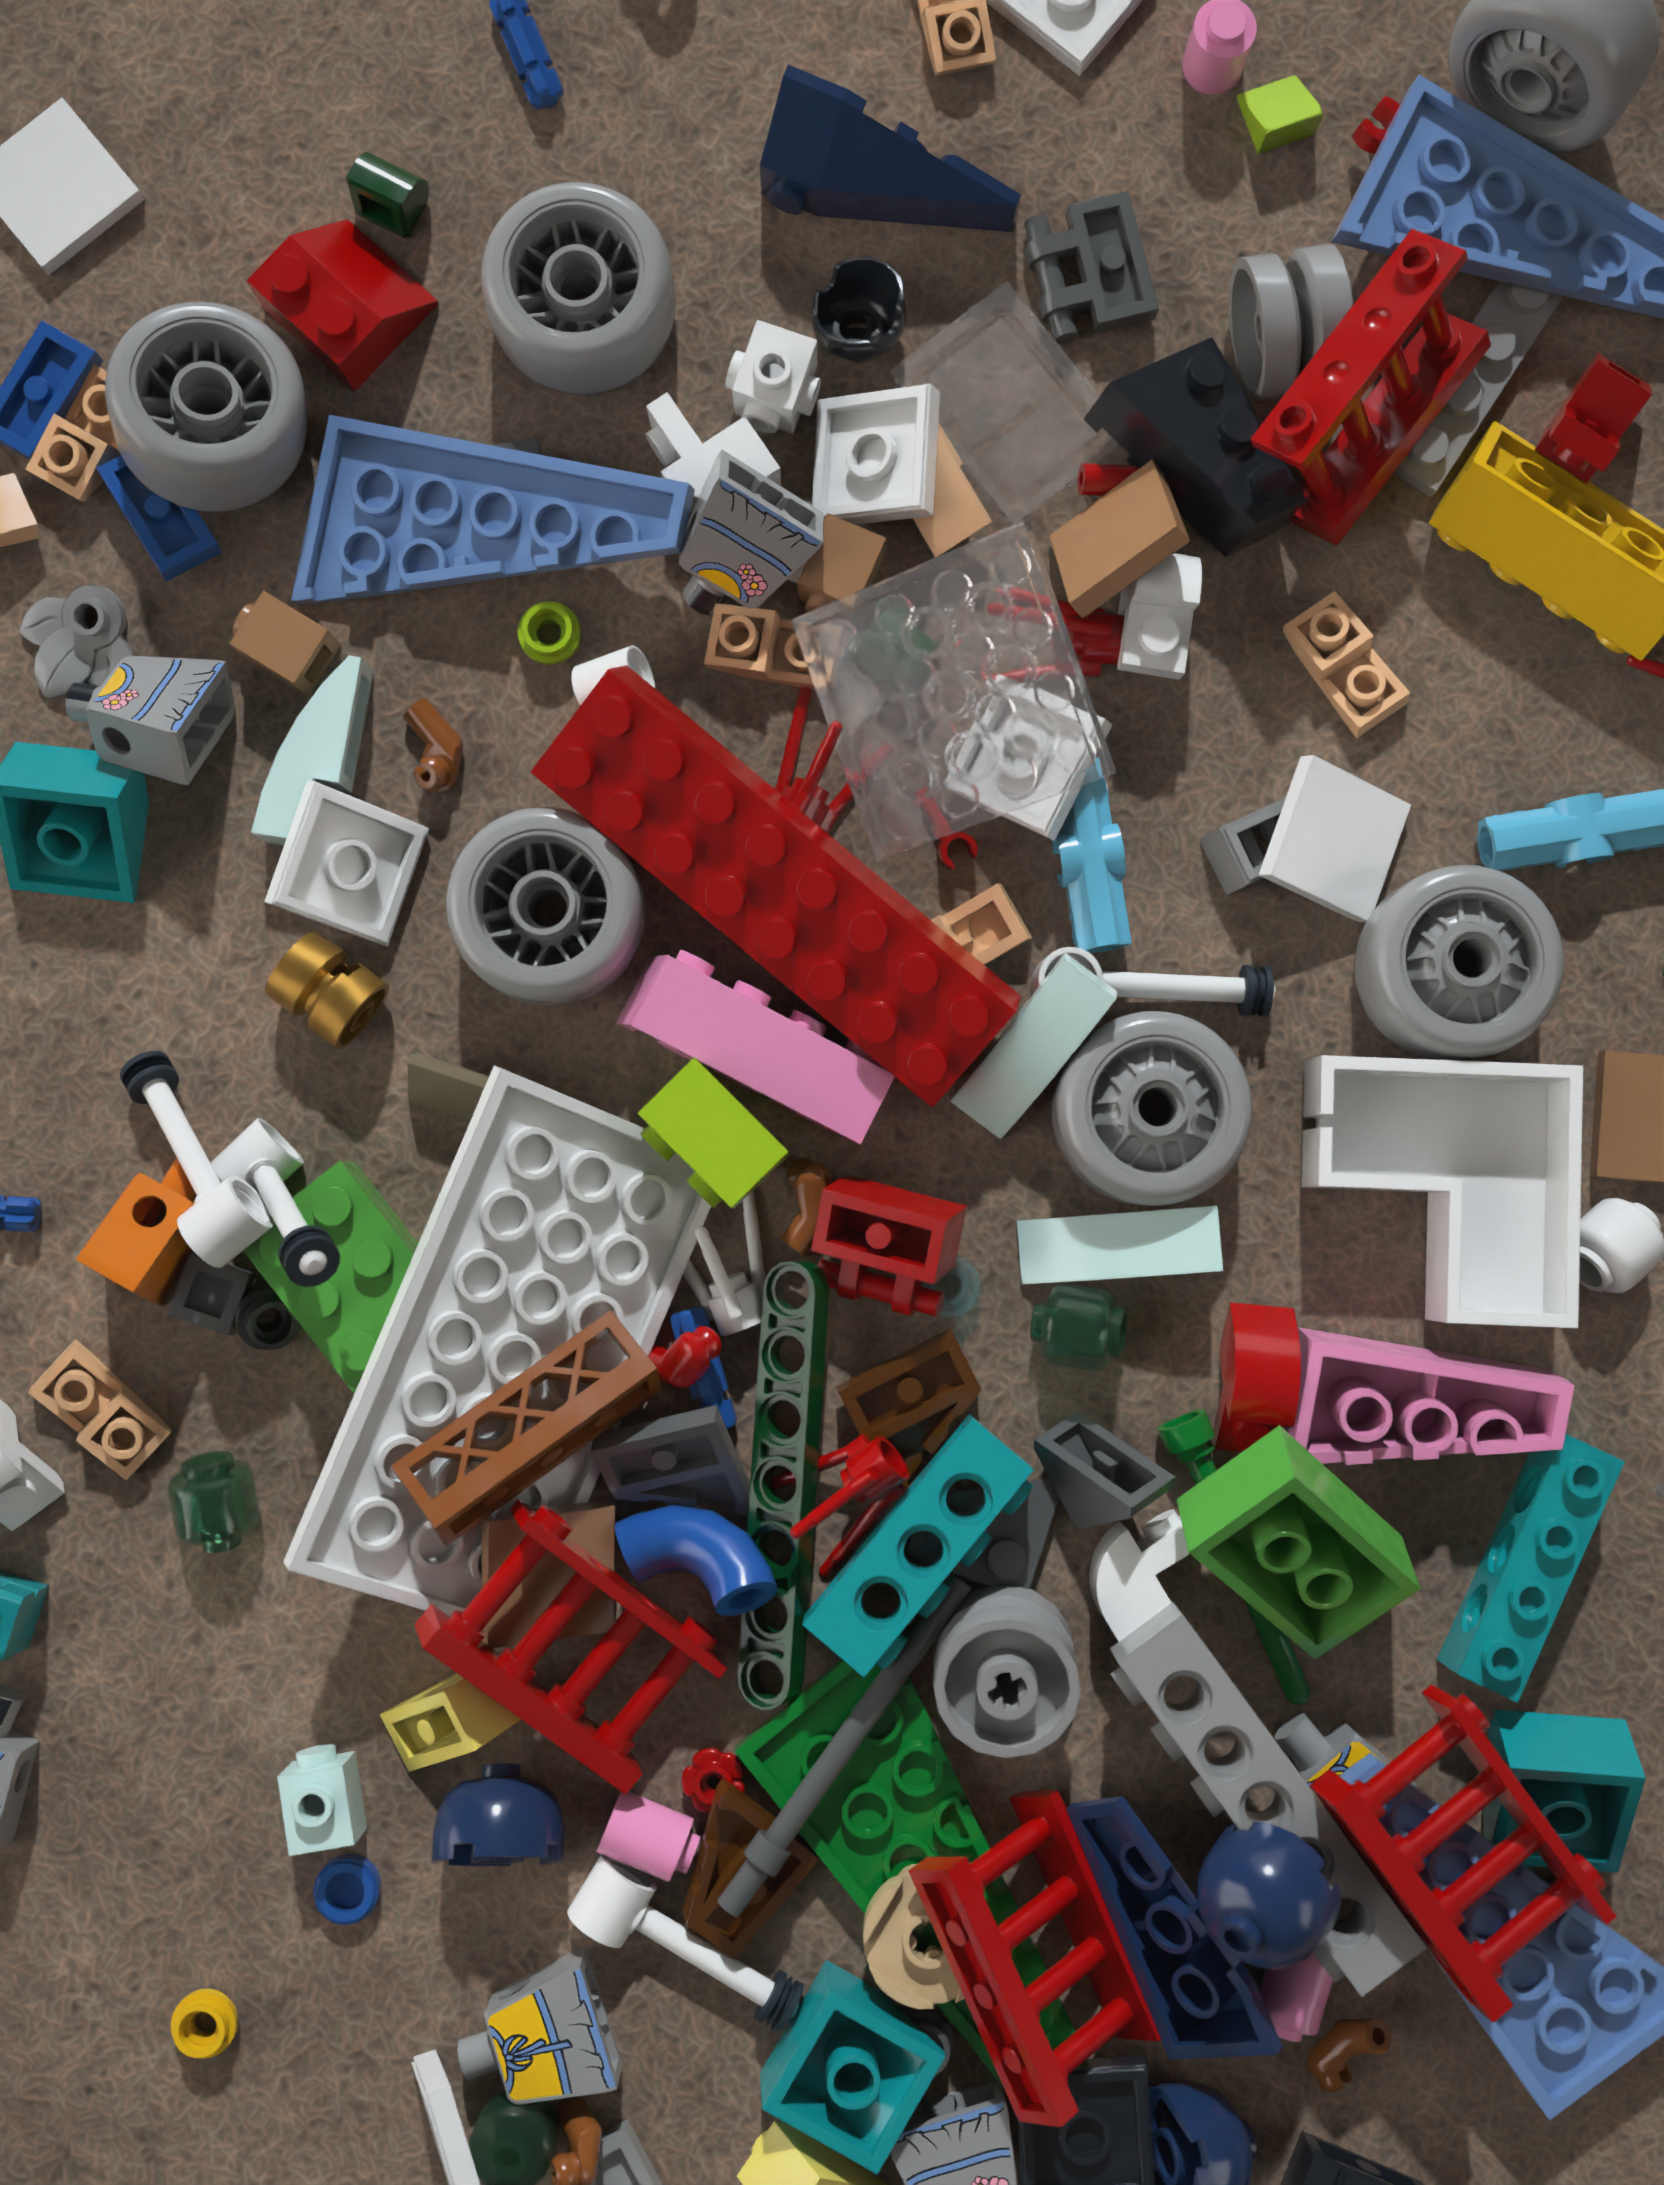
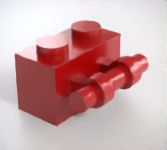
(890, 1232)

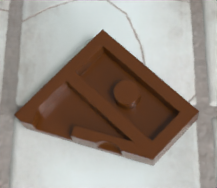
(913, 1397)
(728, 1831)

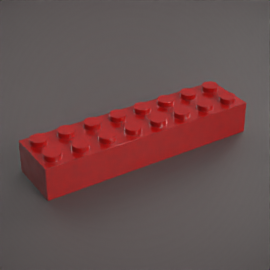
(776, 884)

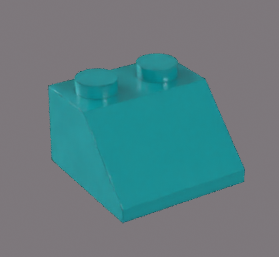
(71, 822)
(1577, 1774)
(849, 2068)

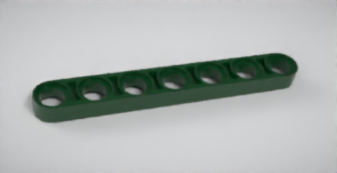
(801, 1457)

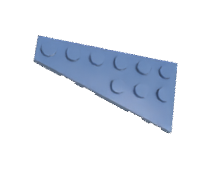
(1506, 204)
(446, 511)
(1576, 1989)

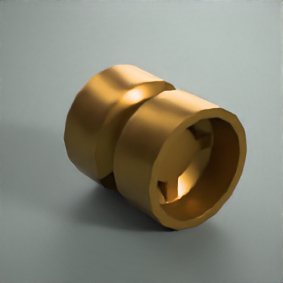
(319, 983)

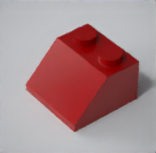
(341, 298)

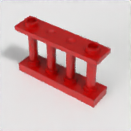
(1399, 408)
(560, 1711)
(1399, 1859)
(984, 1966)

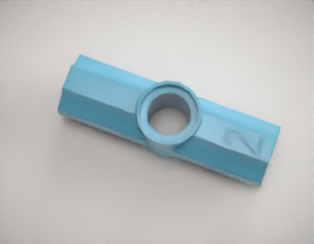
(1572, 831)
(1093, 871)

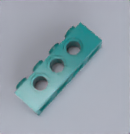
(1529, 1566)
(871, 1638)

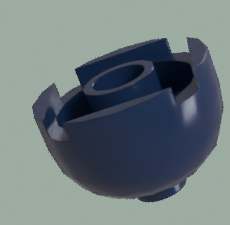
(498, 1821)
(1266, 1896)
(1203, 2137)

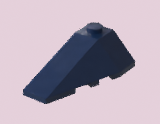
(848, 166)
(1192, 1986)

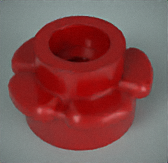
(706, 1764)

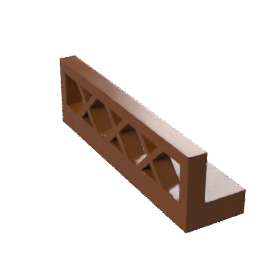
(540, 1448)

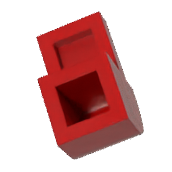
(1594, 418)
(1258, 1374)

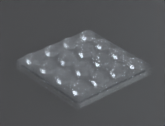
(954, 692)

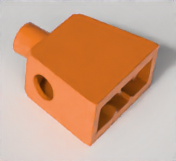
(130, 1246)

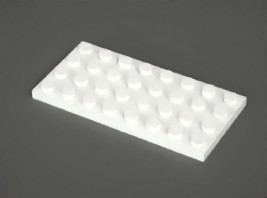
(528, 1244)

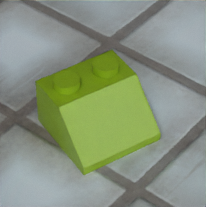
(712, 1135)

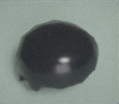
(862, 293)

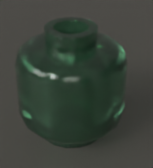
(1080, 1327)
(213, 1501)
(513, 2141)

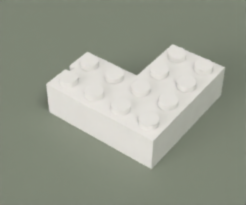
(1498, 1168)

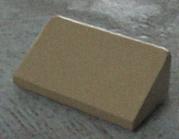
(444, 1086)

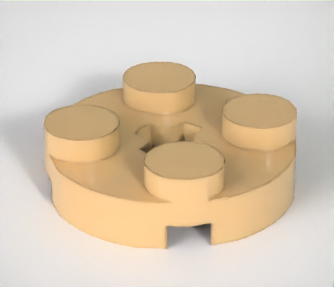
(890, 1949)

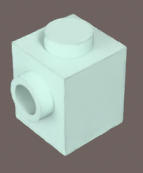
(321, 1800)

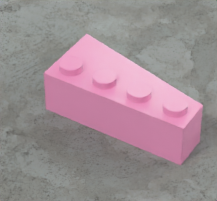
(756, 1045)
(1406, 1401)

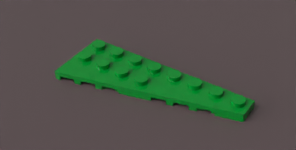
(886, 1810)

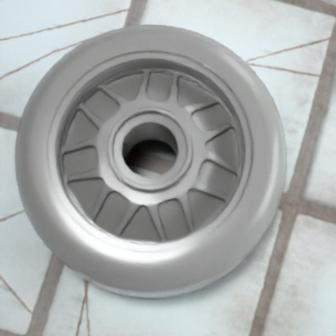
(1554, 65)
(569, 244)
(206, 406)
(507, 875)
(1409, 971)
(1100, 1118)

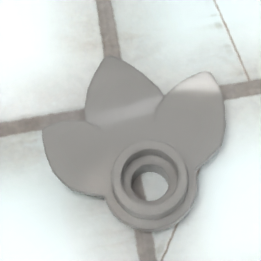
(68, 646)

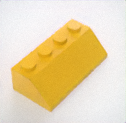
(1559, 539)

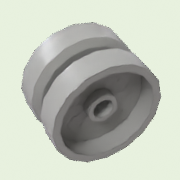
(1284, 315)
(1006, 1672)

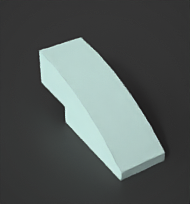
(317, 748)
(1034, 1046)
(1120, 1245)

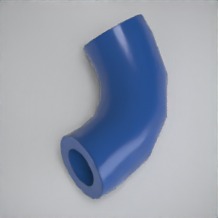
(701, 1545)

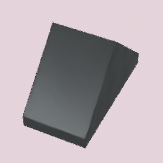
(1098, 1472)

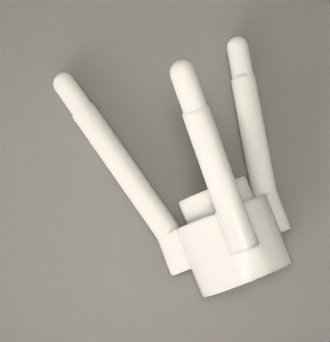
(731, 1298)

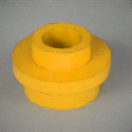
(190, 2038)

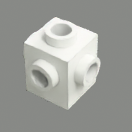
(774, 378)

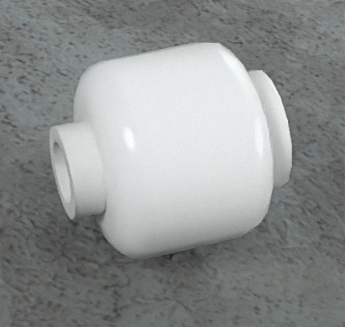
(1618, 1245)

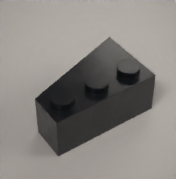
(1198, 431)

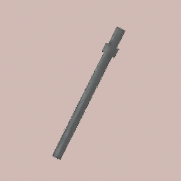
(768, 1848)

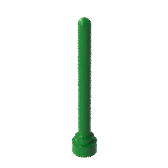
(1191, 1442)

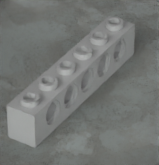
(1375, 1935)

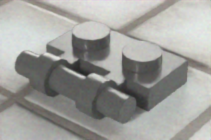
(1110, 263)

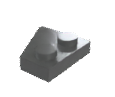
(674, 1461)
(1015, 1539)

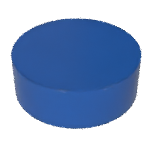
(347, 1889)

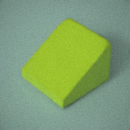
(1280, 113)

